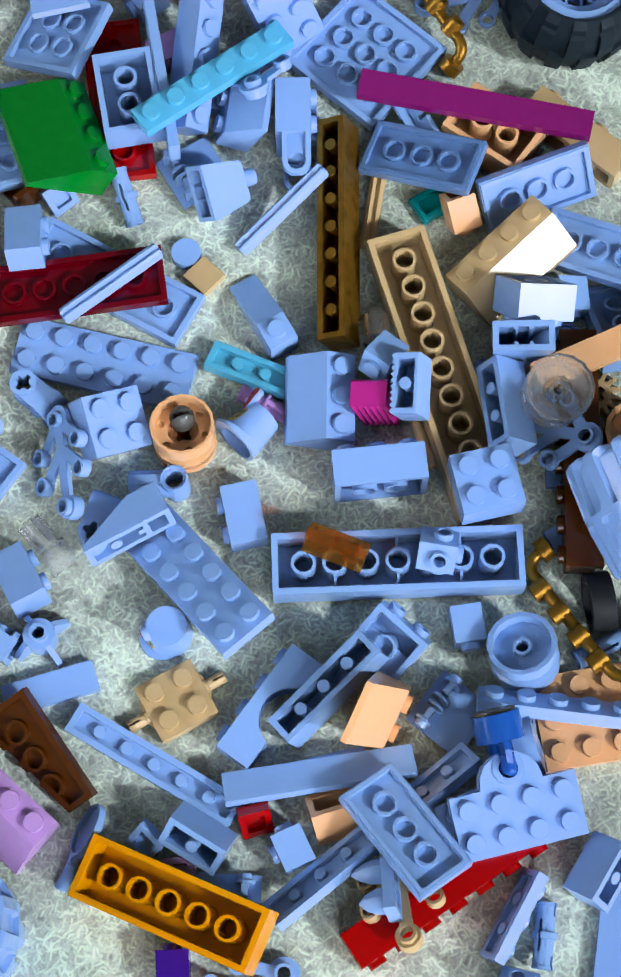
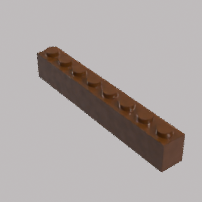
(578, 549)

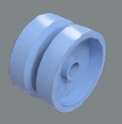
(523, 652)

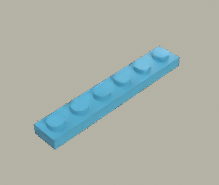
(212, 78)

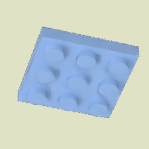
(58, 42)

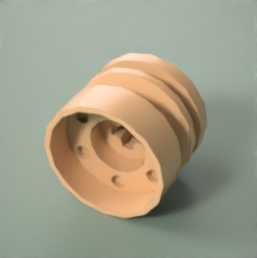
(190, 454)

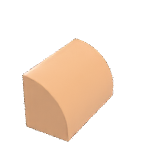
(329, 816)

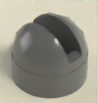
(183, 422)

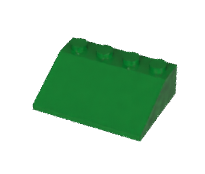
(56, 137)

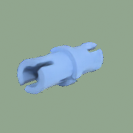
(127, 198)
(544, 935)

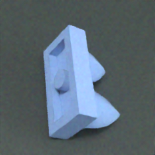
(385, 899)

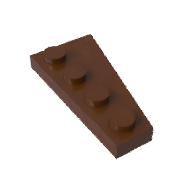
(40, 750)

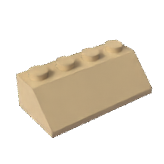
(523, 244)

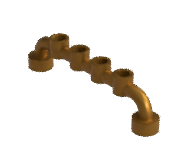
(451, 27)
(559, 612)

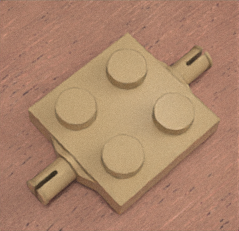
(176, 701)

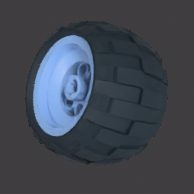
(564, 32)

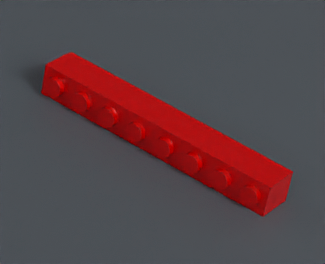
(372, 941)

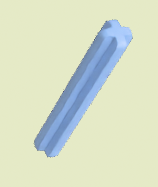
(282, 209)
(110, 283)

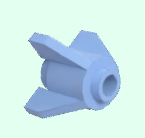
(45, 644)

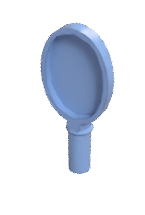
(92, 822)

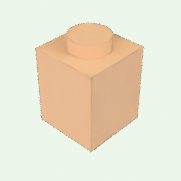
(460, 212)

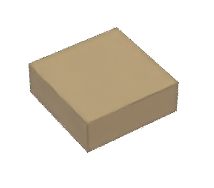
(204, 276)

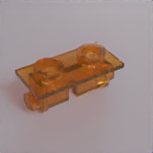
(335, 547)

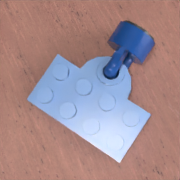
(513, 800)

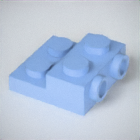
(395, 637)

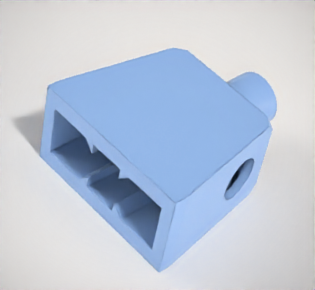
(219, 188)

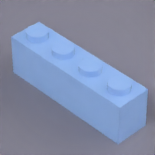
(328, 689)

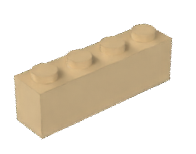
(603, 147)

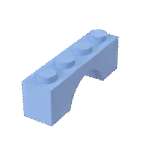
(243, 739)

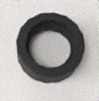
(599, 601)

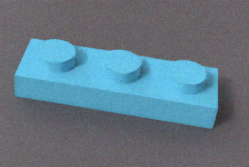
(246, 369)

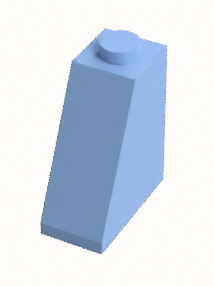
(523, 339)

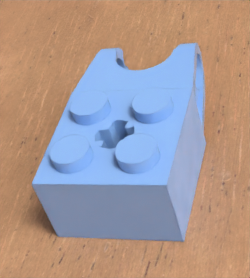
(295, 125)

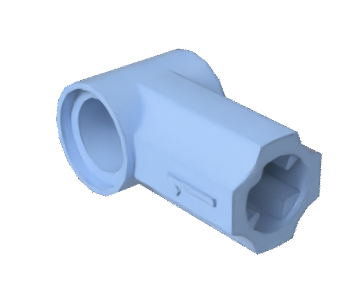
(162, 479)

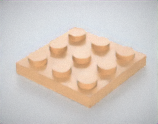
(576, 744)

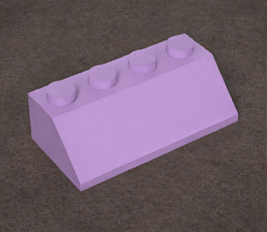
(22, 825)

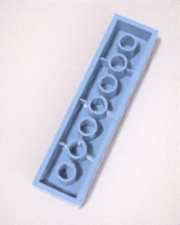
(490, 566)

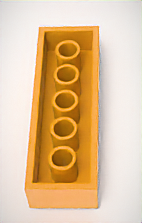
(173, 904)

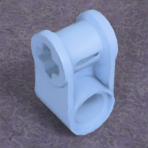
(39, 397)
(97, 510)

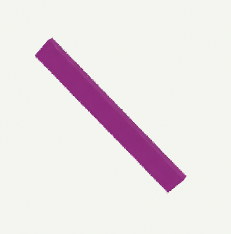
(475, 105)

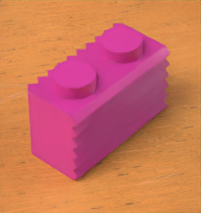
(371, 402)

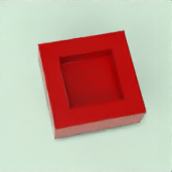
(255, 820)

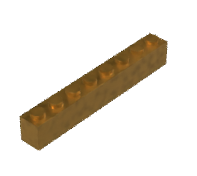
(338, 234)

